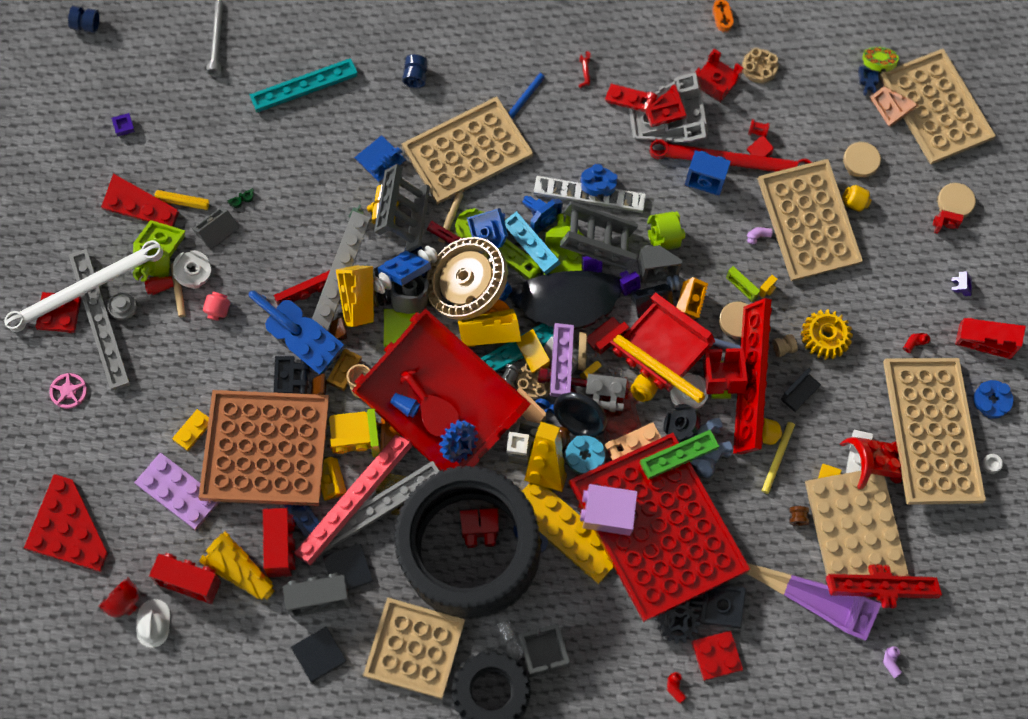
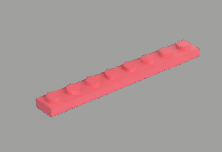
(353, 499)

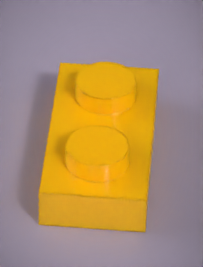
(191, 430)

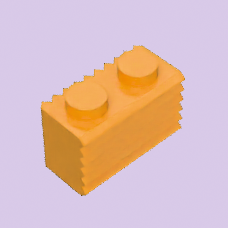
(692, 297)

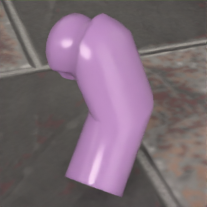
(758, 232)
(890, 661)

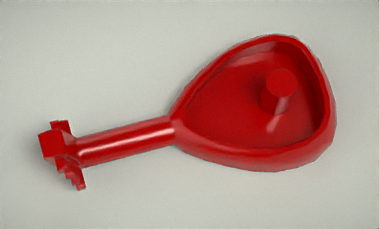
(435, 412)

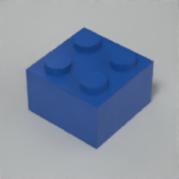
(707, 172)

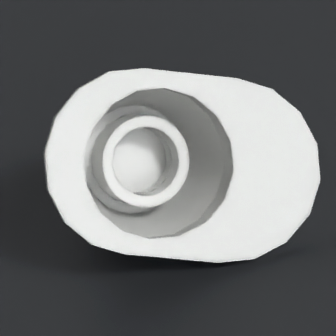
(153, 623)

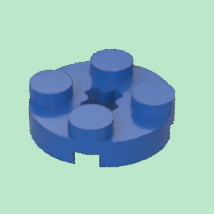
(606, 178)
(986, 406)

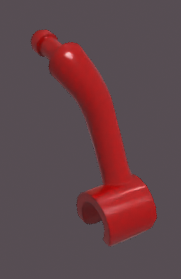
(585, 61)

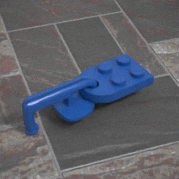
(301, 334)

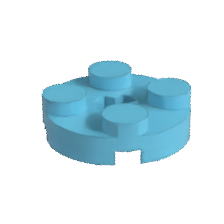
(581, 444)

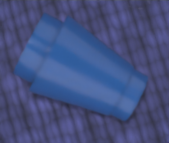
(405, 404)

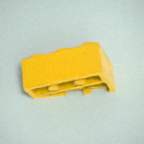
(356, 294)
(490, 328)
(546, 459)

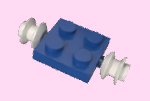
(404, 268)

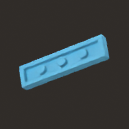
(531, 243)

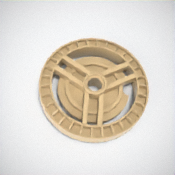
(466, 276)

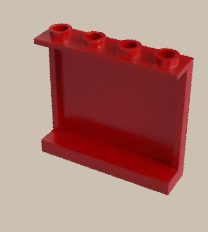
(668, 338)

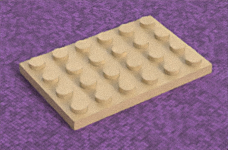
(946, 113)
(467, 150)
(809, 220)
(855, 524)

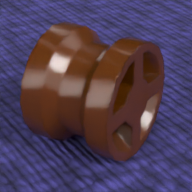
(799, 516)

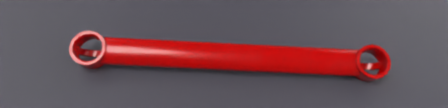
(736, 159)

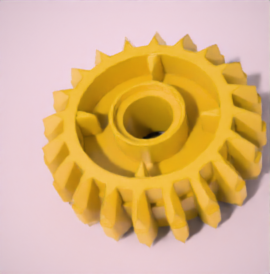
(823, 345)

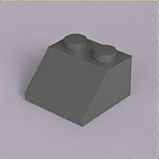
(657, 264)

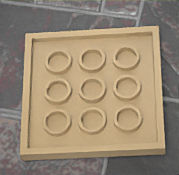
(414, 648)

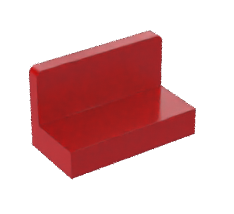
(601, 337)

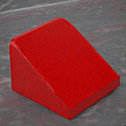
(761, 147)

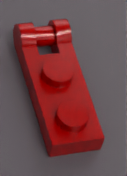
(629, 97)

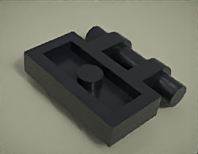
(284, 375)

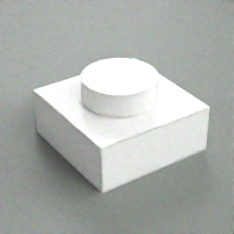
(517, 443)

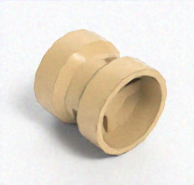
(785, 345)

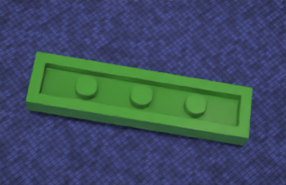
(679, 454)

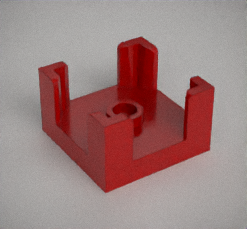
(718, 78)

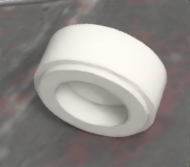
(992, 463)

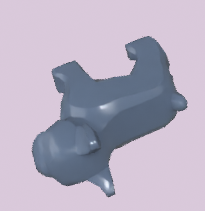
(705, 465)

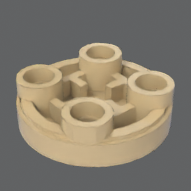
(760, 65)
(861, 159)
(956, 199)
(731, 319)
(528, 382)

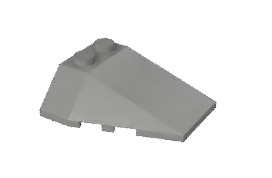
(690, 129)

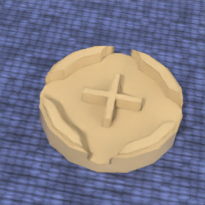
(582, 351)

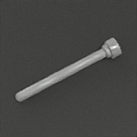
(214, 66)

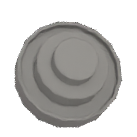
(122, 306)

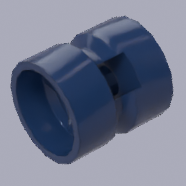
(86, 19)
(415, 70)

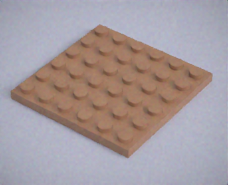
(264, 448)

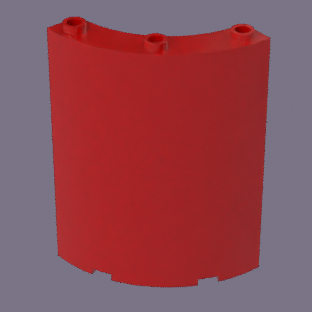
(447, 371)

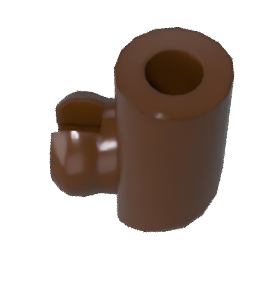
(565, 436)

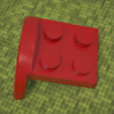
(875, 458)

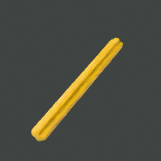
(660, 369)

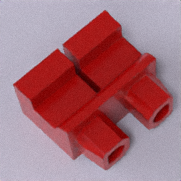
(471, 528)

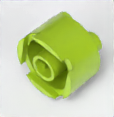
(666, 230)

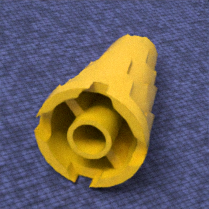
(235, 566)

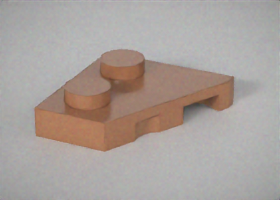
(892, 105)

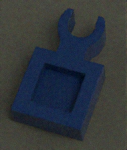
(868, 78)

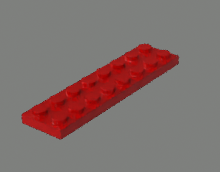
(751, 404)

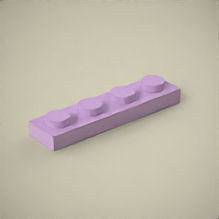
(561, 359)

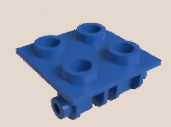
(379, 157)

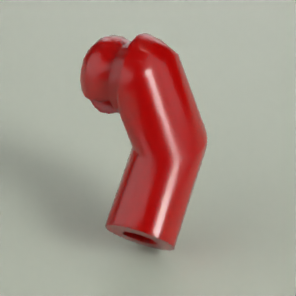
(916, 340)
(673, 687)

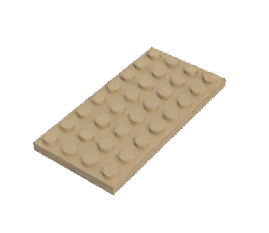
(933, 431)

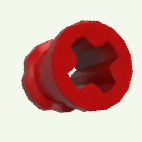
(753, 125)

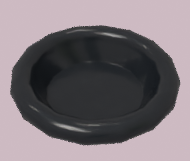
(580, 414)

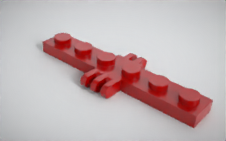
(883, 586)

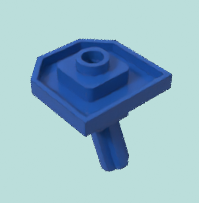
(543, 213)
(489, 226)

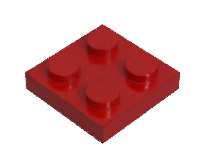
(60, 319)
(717, 655)

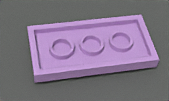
(175, 491)

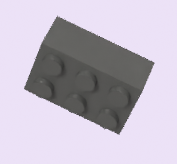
(317, 595)

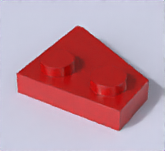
(666, 108)

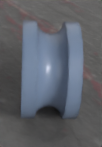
(673, 283)

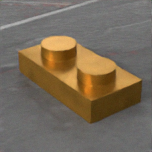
(338, 375)

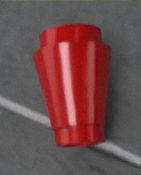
(158, 284)

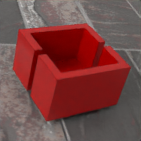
(725, 375)

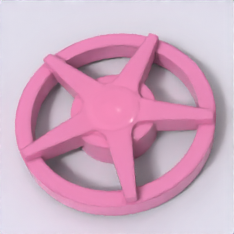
(68, 390)

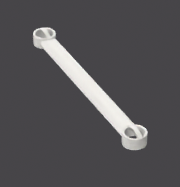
(83, 286)

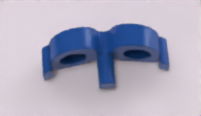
(544, 403)

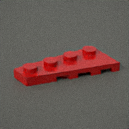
(136, 203)

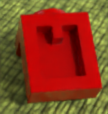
(949, 219)

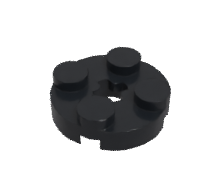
(690, 427)

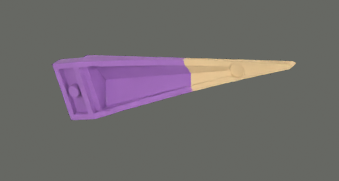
(849, 613)

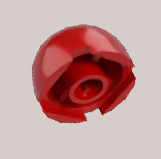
(121, 599)

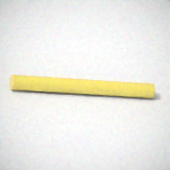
(778, 457)

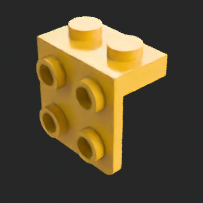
(349, 432)

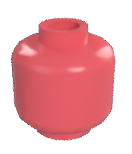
(216, 306)

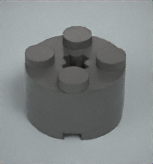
(411, 296)

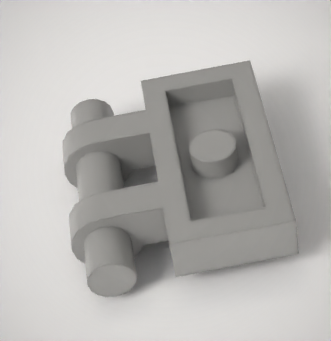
(607, 386)

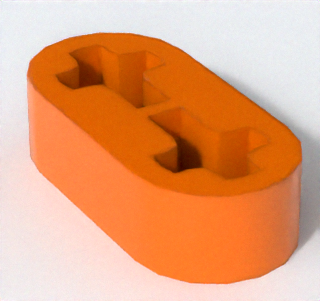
(727, 15)

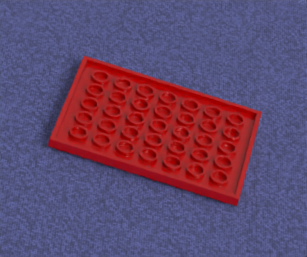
(676, 537)

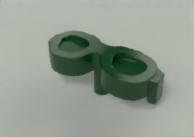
(247, 196)

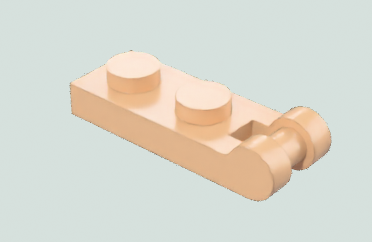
(633, 440)

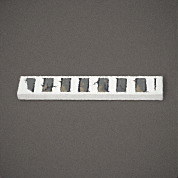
(573, 192)

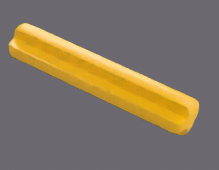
(183, 200)

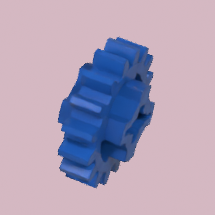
(458, 441)

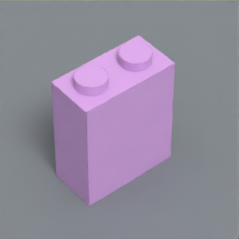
(608, 509)

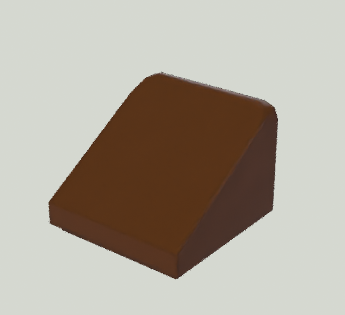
(338, 330)
(319, 385)

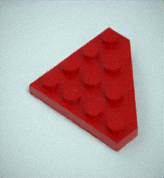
(65, 528)

